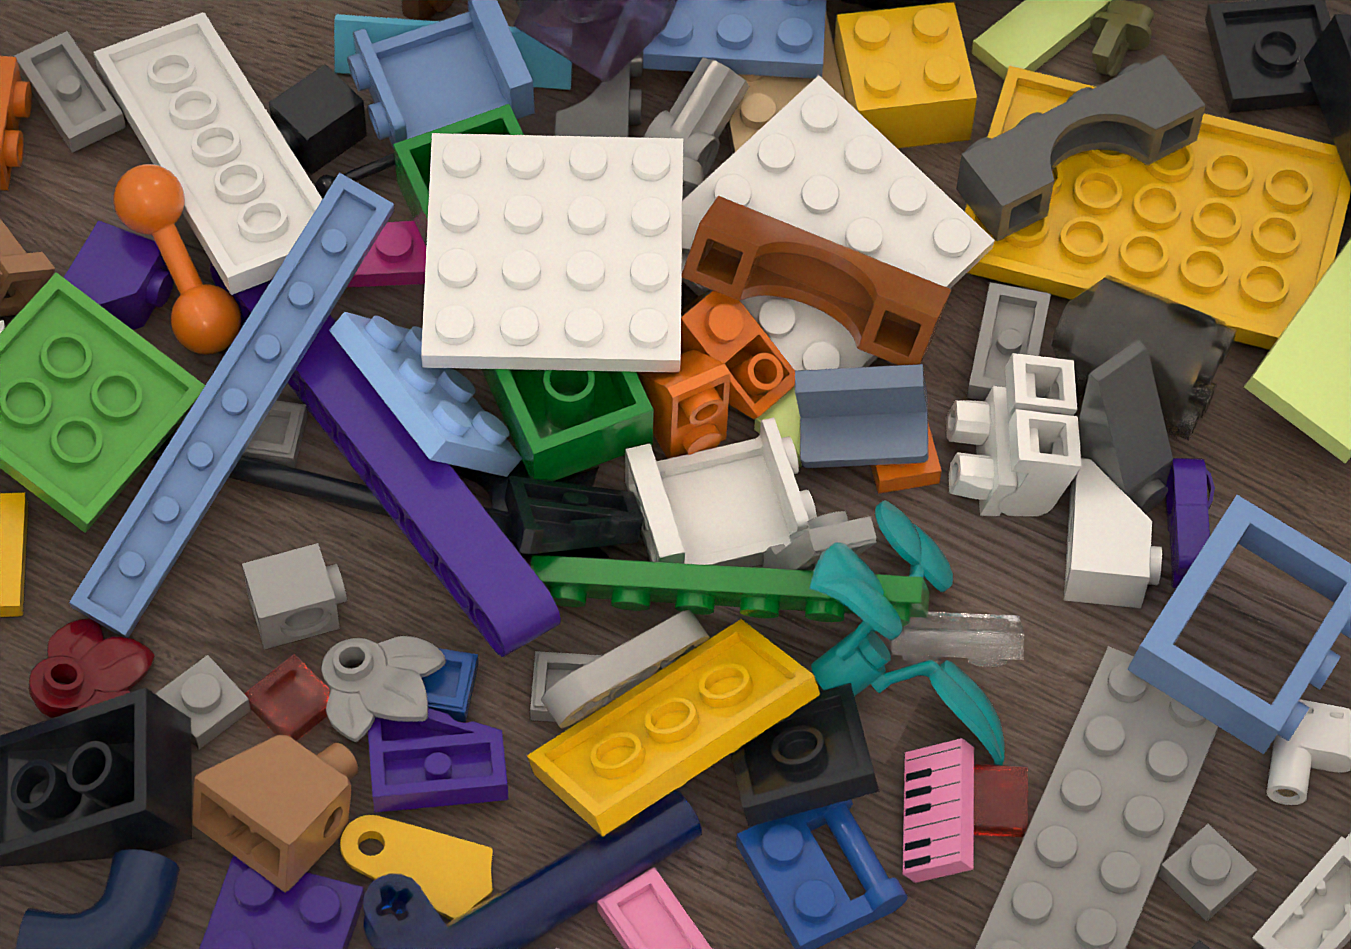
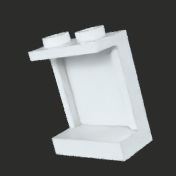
(720, 501)

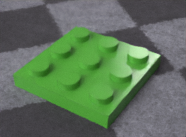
(83, 401)

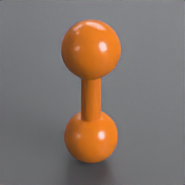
(150, 203)

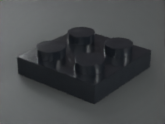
(1263, 51)
(806, 760)

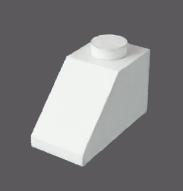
(1107, 543)

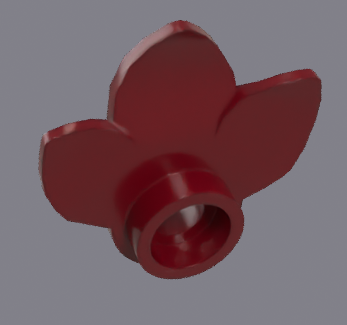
(90, 667)

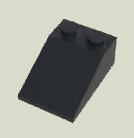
(96, 782)

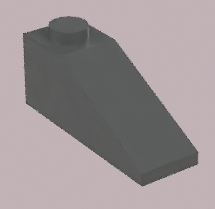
(1126, 428)

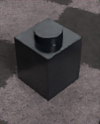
(319, 118)

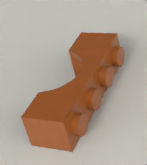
(758, 255)

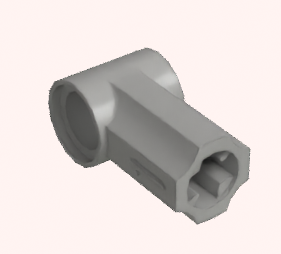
(701, 111)

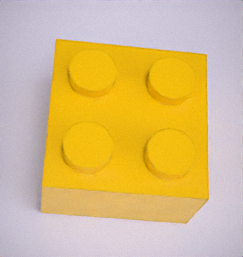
(908, 73)

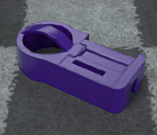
(1187, 512)

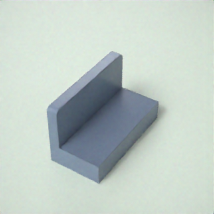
(862, 416)

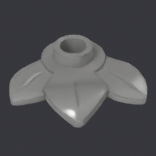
(383, 685)

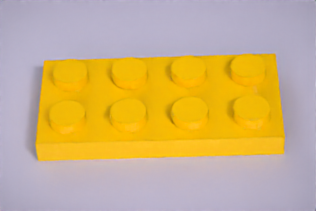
(672, 726)

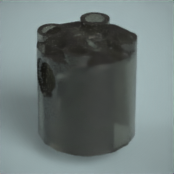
(1180, 342)

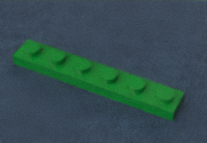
(702, 587)

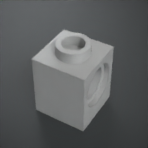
(294, 595)

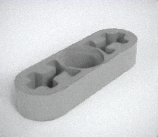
(622, 668)

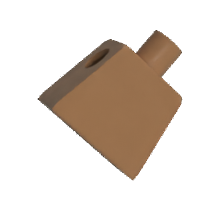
(276, 805)

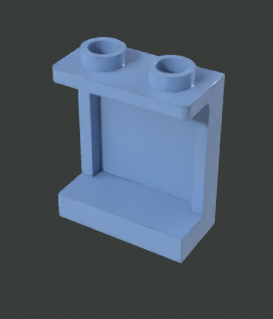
(442, 73)

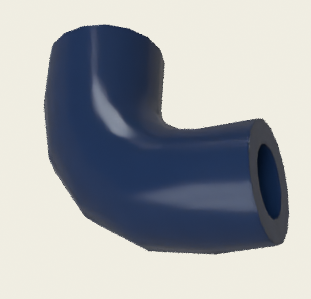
(124, 917)

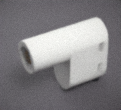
(1318, 743)

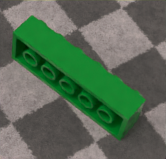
(555, 416)

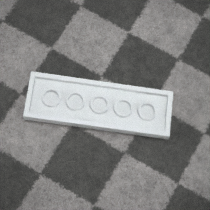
(213, 133)

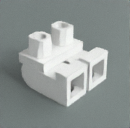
(1021, 438)

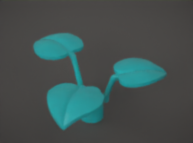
(863, 655)

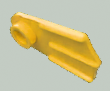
(447, 868)

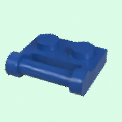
(802, 882)

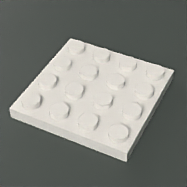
(847, 183)
(554, 253)

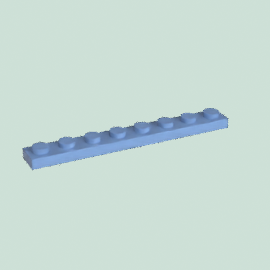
(232, 407)

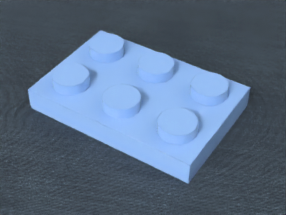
(429, 402)

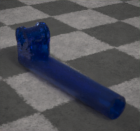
(539, 900)

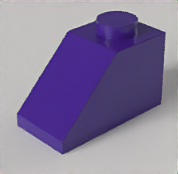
(122, 274)

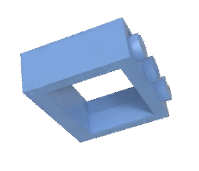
(1209, 691)

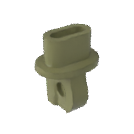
(1120, 29)

